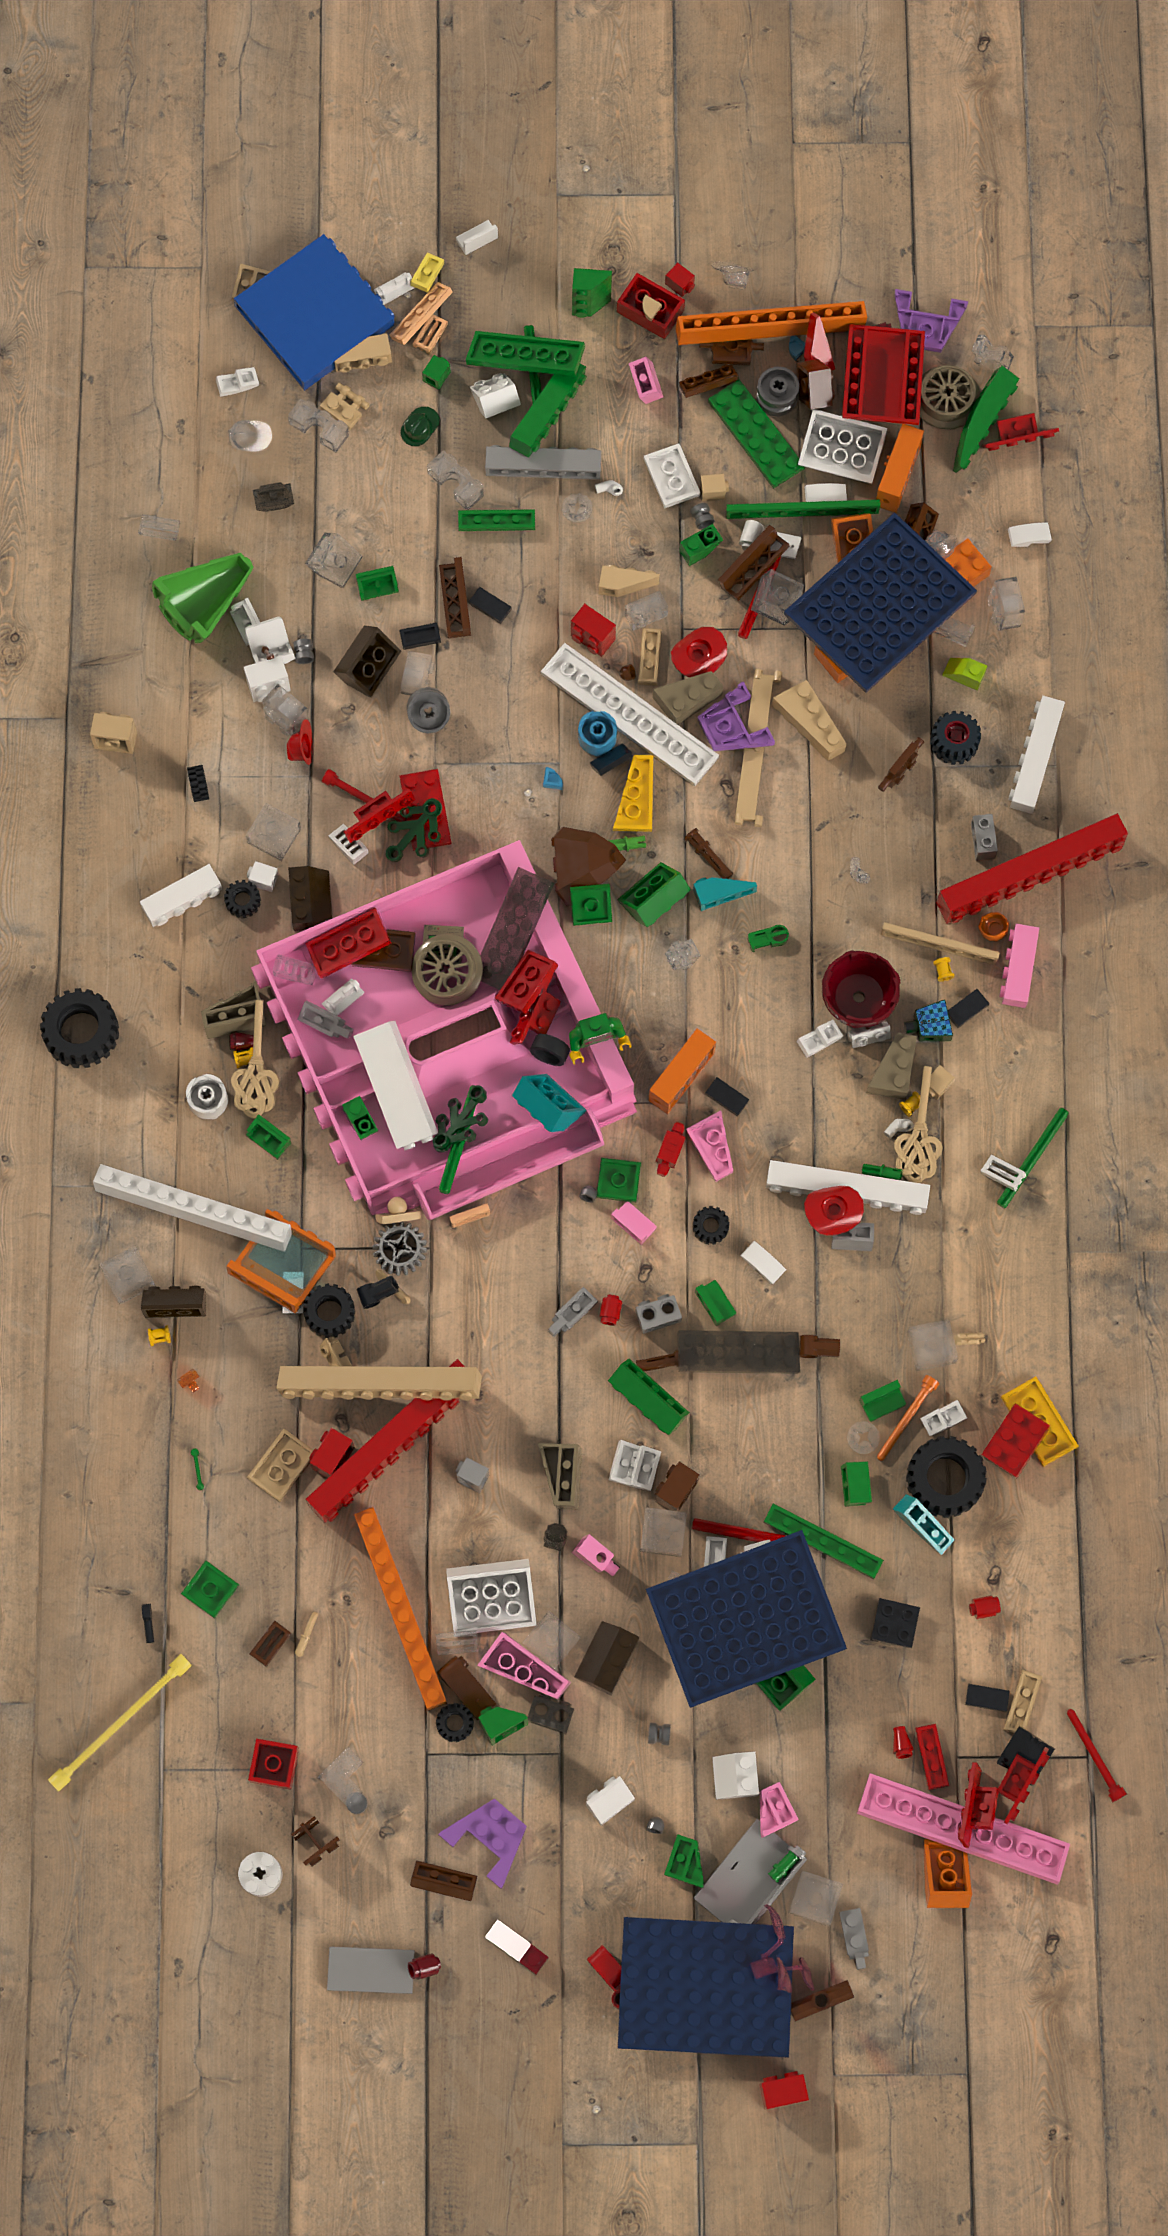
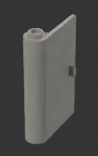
(743, 1891)

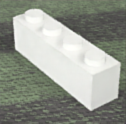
(181, 895)

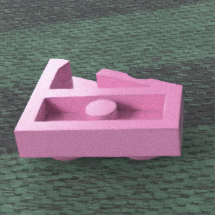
(775, 1810)

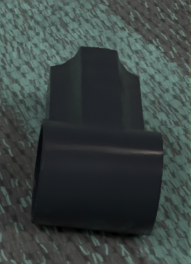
(373, 1293)

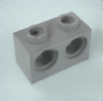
(984, 837)
(660, 1318)
(472, 1474)

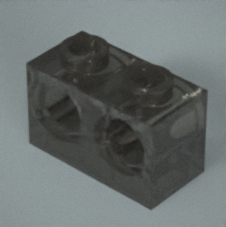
(548, 1720)

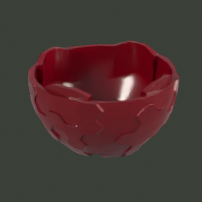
(862, 974)

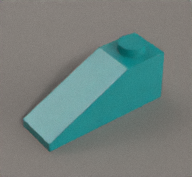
(717, 891)
(923, 1523)

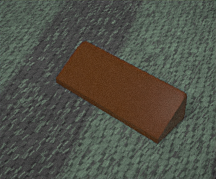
(443, 1881)

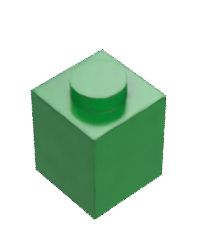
(436, 372)

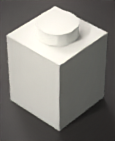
(263, 876)

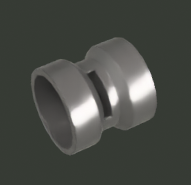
(702, 515)
(303, 651)
(664, 1733)

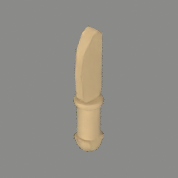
(401, 1295)
(305, 1638)

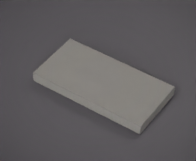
(369, 1970)

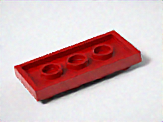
(425, 786)
(348, 943)

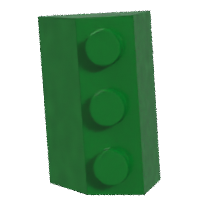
(590, 291)
(654, 894)
(786, 1686)
(501, 1723)

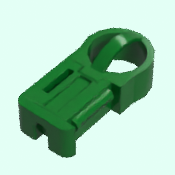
(765, 937)

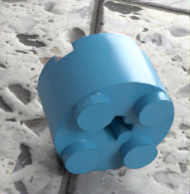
(594, 723)

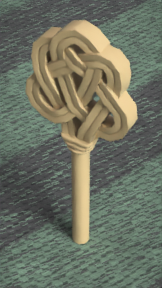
(255, 1062)
(920, 1126)

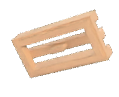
(423, 346)
(469, 1215)

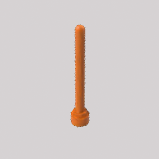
(929, 1385)

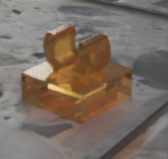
(188, 1380)

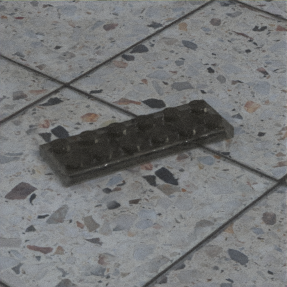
(514, 926)
(738, 1352)

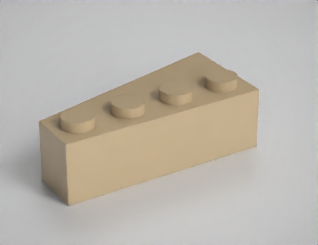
(806, 713)

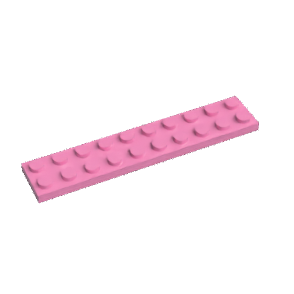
(941, 1819)

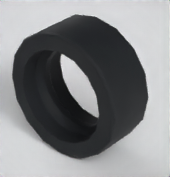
(550, 1049)

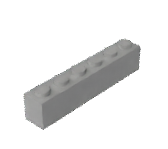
(544, 463)

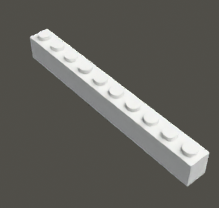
(192, 1207)

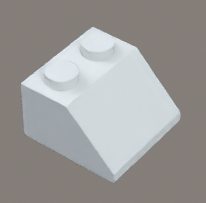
(735, 1775)

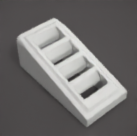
(353, 858)

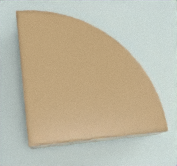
(650, 307)

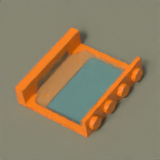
(284, 1275)

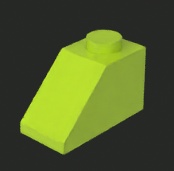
(965, 671)

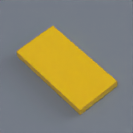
(1036, 1401)

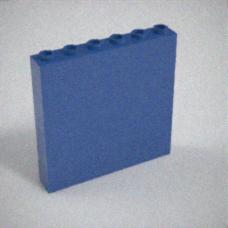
(313, 310)

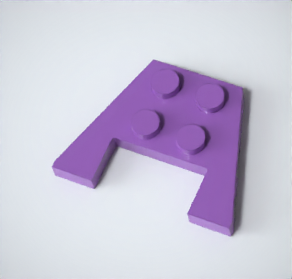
(936, 327)
(725, 728)
(496, 1830)

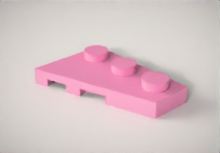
(712, 1145)

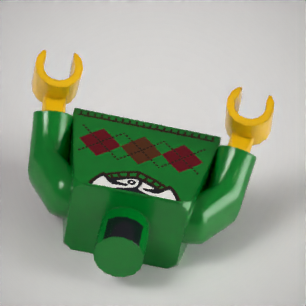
(596, 1030)

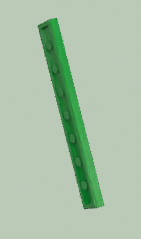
(802, 509)

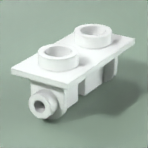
(394, 288)
(343, 997)
(863, 1037)

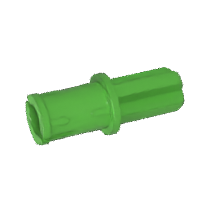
(629, 843)

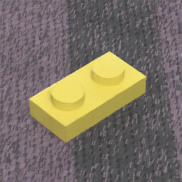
(427, 272)

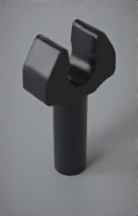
(147, 1617)

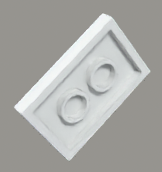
(671, 475)

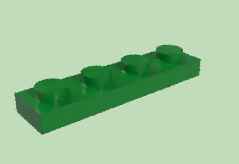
(496, 520)

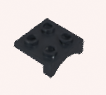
(895, 1623)
(1025, 1745)

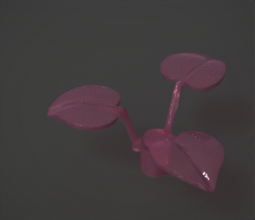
(767, 1965)

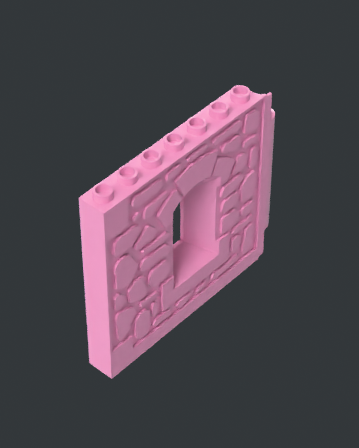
(512, 1141)

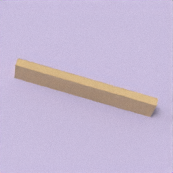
(940, 943)

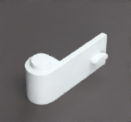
(753, 529)

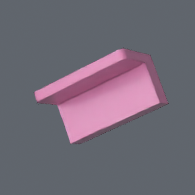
(633, 1222)

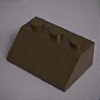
(367, 660)
(309, 896)
(174, 1302)
(607, 1657)

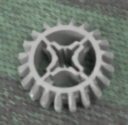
(394, 1264)

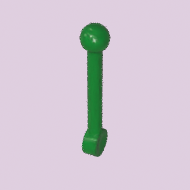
(195, 1453)

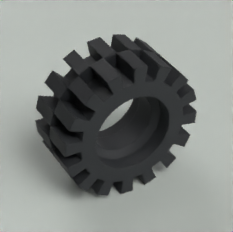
(198, 783)
(247, 909)
(710, 1237)
(445, 1713)

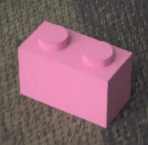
(646, 380)

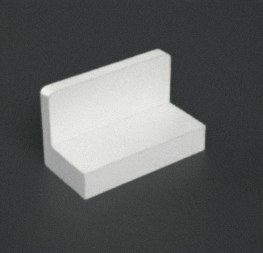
(477, 237)

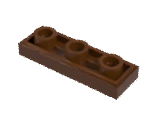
(708, 380)

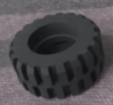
(74, 1004)
(946, 1449)

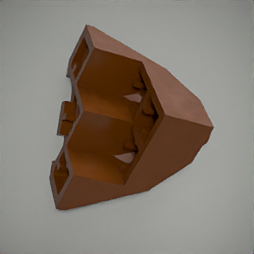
(582, 860)

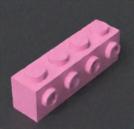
(1020, 965)

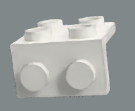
(269, 634)

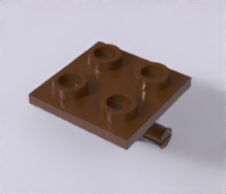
(329, 1847)

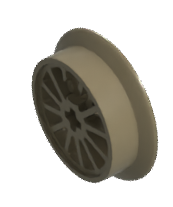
(947, 419)
(461, 991)

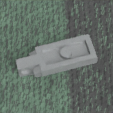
(324, 1021)
(572, 1312)
(854, 1936)

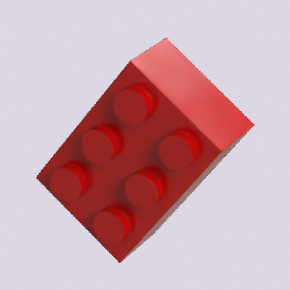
(631, 305)
(1016, 1440)

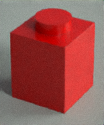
(680, 280)

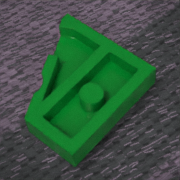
(685, 1862)

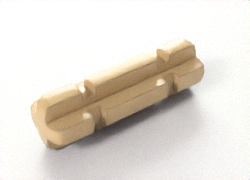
(969, 1338)

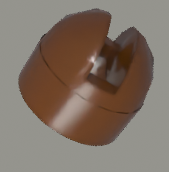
(628, 672)

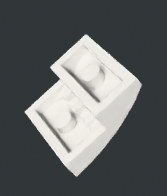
(634, 1465)

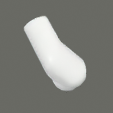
(609, 486)
(899, 1125)

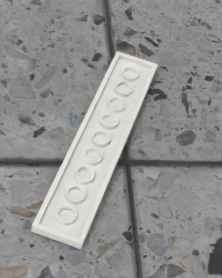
(632, 714)

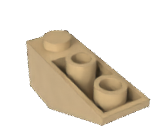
(369, 352)
(621, 581)

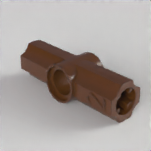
(835, 1995)

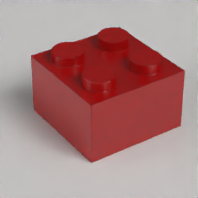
(593, 630)
(332, 1453)
(273, 1764)
(783, 2091)

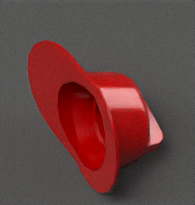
(300, 744)

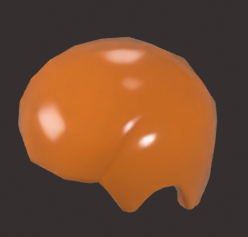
(993, 926)

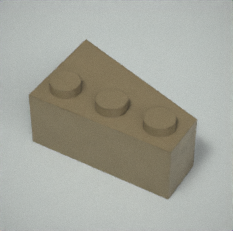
(687, 696)
(232, 1014)
(895, 1069)
(563, 1473)

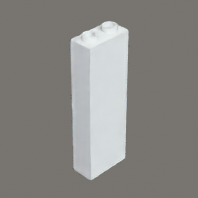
(396, 1085)

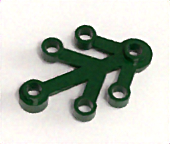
(416, 829)
(444, 1139)

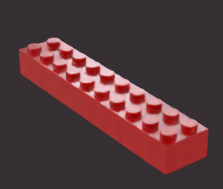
(1032, 868)
(377, 1454)

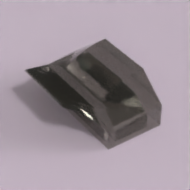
(273, 497)

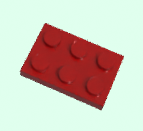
(526, 981)

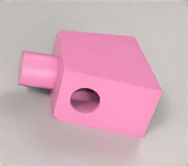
(587, 1552)

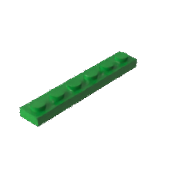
(824, 1541)

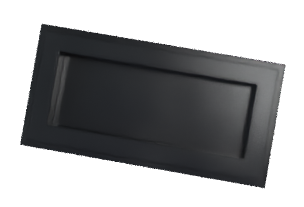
(490, 605)
(420, 636)
(611, 759)
(967, 1008)
(727, 1096)
(987, 1697)

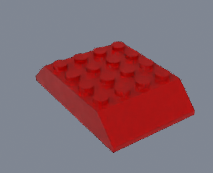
(883, 374)

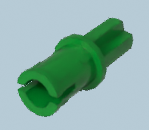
(882, 1171)

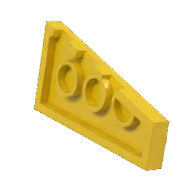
(637, 797)

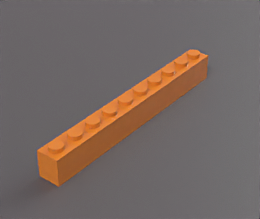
(767, 322)
(400, 1609)

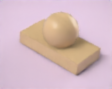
(397, 1212)

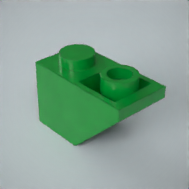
(700, 544)
(359, 1118)

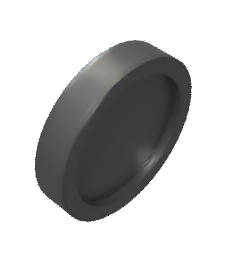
(358, 1805)

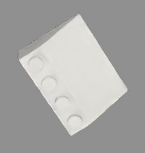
(842, 446)
(491, 1596)

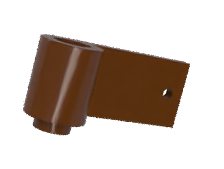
(465, 1686)

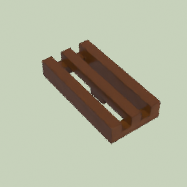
(260, 1657)

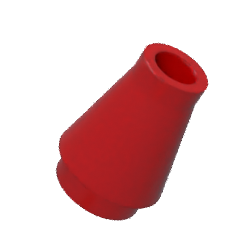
(902, 1745)

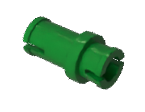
(780, 1870)

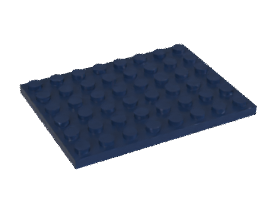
(880, 602)
(746, 1618)
(696, 1990)

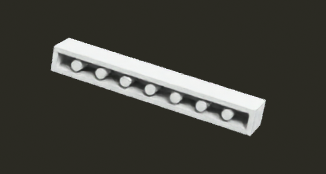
(873, 1190)

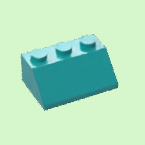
(548, 1102)

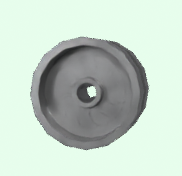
(777, 391)
(431, 721)

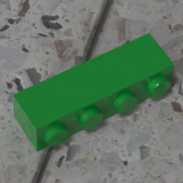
(648, 1396)

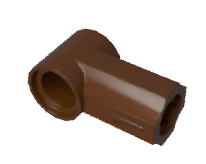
(813, 1346)

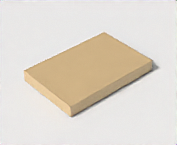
(281, 1465)

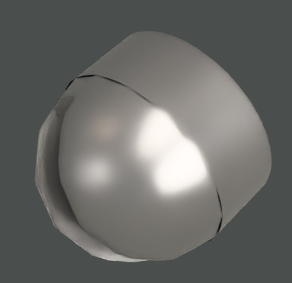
(588, 1194)
(655, 1825)

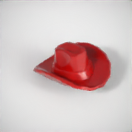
(699, 652)
(834, 1209)

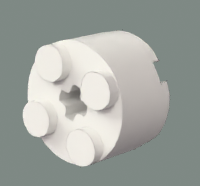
(203, 1086)
(270, 1880)

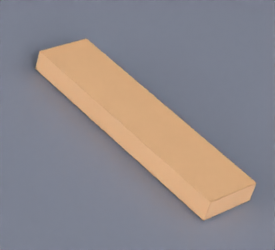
(420, 313)

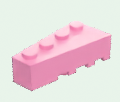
(517, 1663)

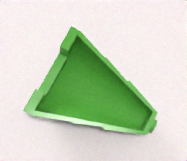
(201, 594)

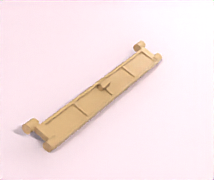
(753, 757)

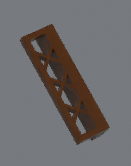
(917, 518)
(747, 560)
(461, 594)

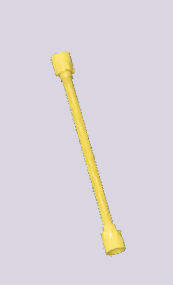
(62, 1777)

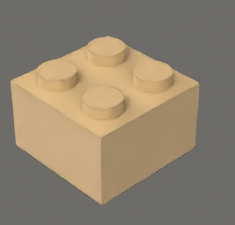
(113, 732)

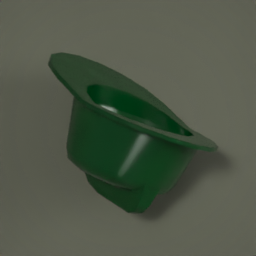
(419, 426)

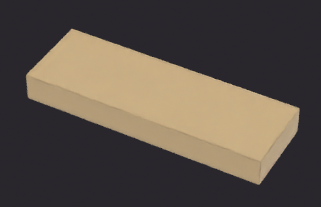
(649, 656)
(1022, 1701)

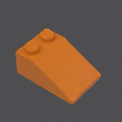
(850, 532)
(946, 1876)

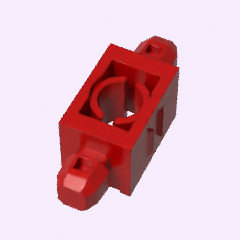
(670, 1149)

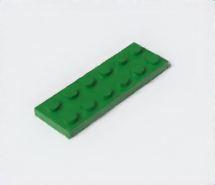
(525, 353)
(756, 433)

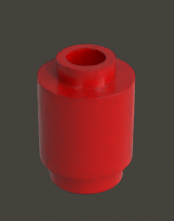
(610, 1310)
(984, 1607)

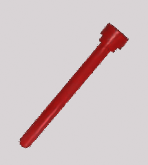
(332, 779)
(1116, 1792)

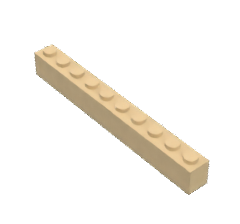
(379, 1382)

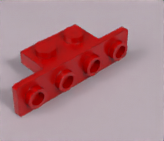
(1018, 429)
(376, 812)
(538, 1016)
(1017, 1780)
(979, 1806)

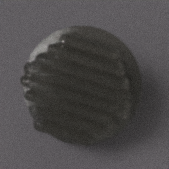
(555, 1536)

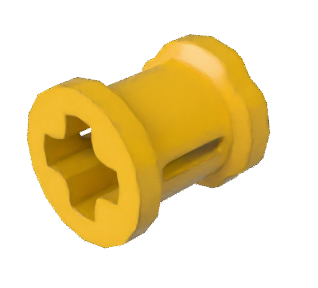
(943, 969)
(243, 1058)
(910, 1104)
(159, 1335)

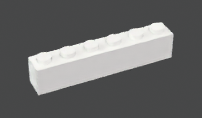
(1037, 754)

